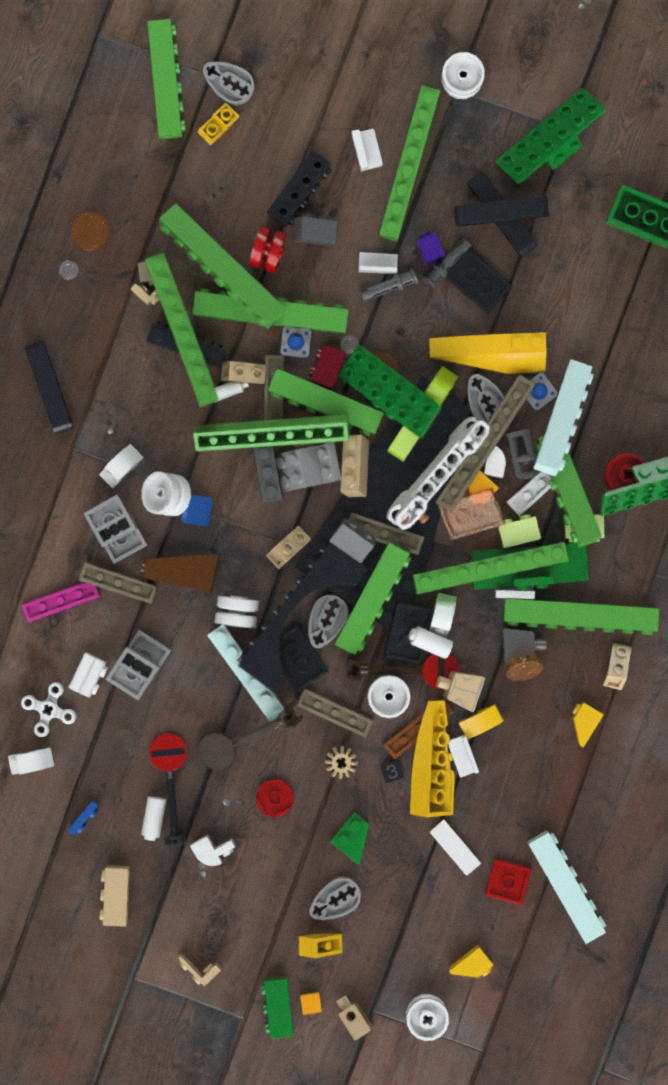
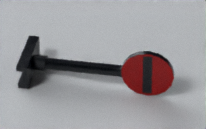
(169, 754)

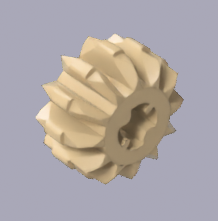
(341, 754)

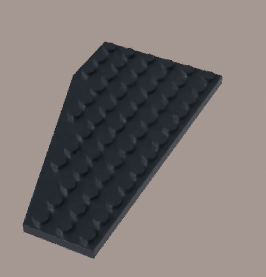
(385, 482)

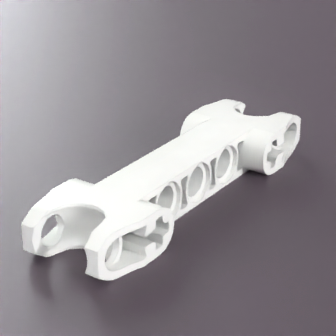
(460, 444)

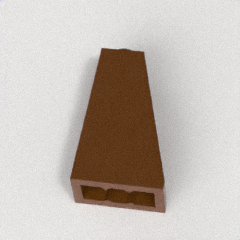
(184, 571)

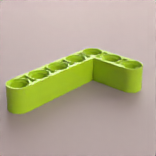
(437, 391)

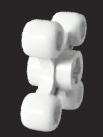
(45, 717)

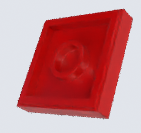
(508, 881)

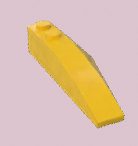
(495, 352)
(431, 772)

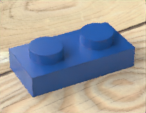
(79, 824)

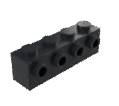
(299, 188)
(163, 338)

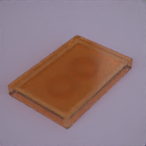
(473, 514)

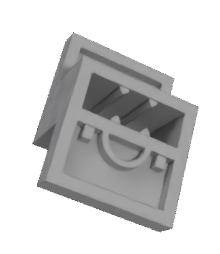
(308, 467)
(115, 529)
(138, 664)

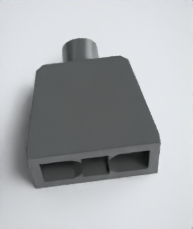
(520, 644)

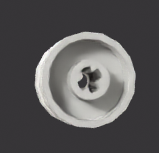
(465, 64)
(166, 494)
(237, 609)
(391, 707)
(429, 1028)

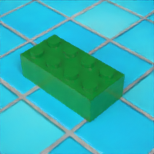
(640, 216)

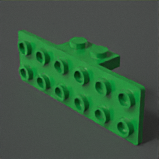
(553, 138)
(390, 391)
(650, 486)
(570, 571)

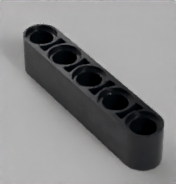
(501, 211)
(512, 230)
(49, 387)

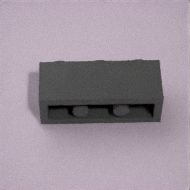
(268, 474)

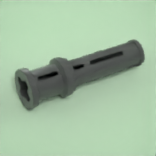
(440, 270)
(398, 282)

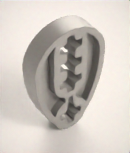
(224, 92)
(475, 396)
(317, 614)
(343, 907)

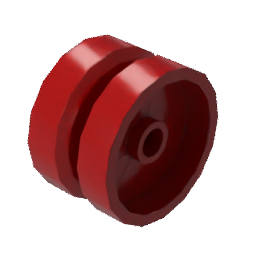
(267, 249)
(616, 466)

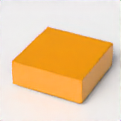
(310, 1003)

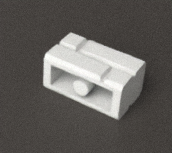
(88, 674)

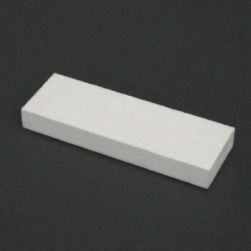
(530, 493)
(455, 847)

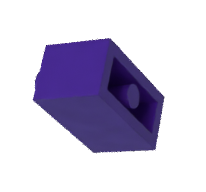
(429, 248)

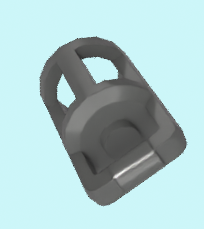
(524, 459)

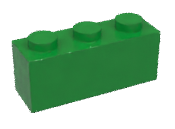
(277, 1007)

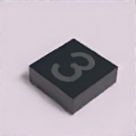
(391, 771)

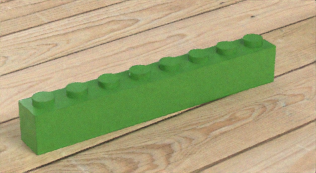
(409, 163)
(221, 266)
(296, 314)
(181, 329)
(272, 432)
(490, 567)
(580, 614)

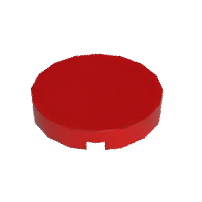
(274, 797)

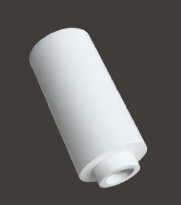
(430, 642)
(153, 818)

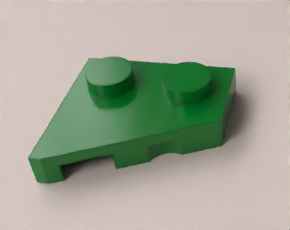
(352, 837)

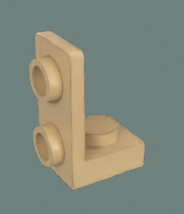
(142, 292)
(243, 372)
(288, 547)
(618, 666)
(209, 971)

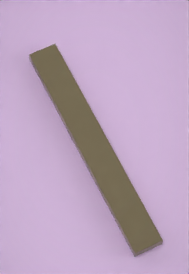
(498, 425)

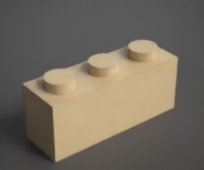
(355, 466)
(115, 895)

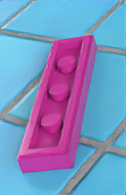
(59, 601)

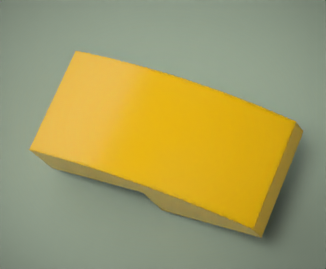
(218, 124)
(481, 722)

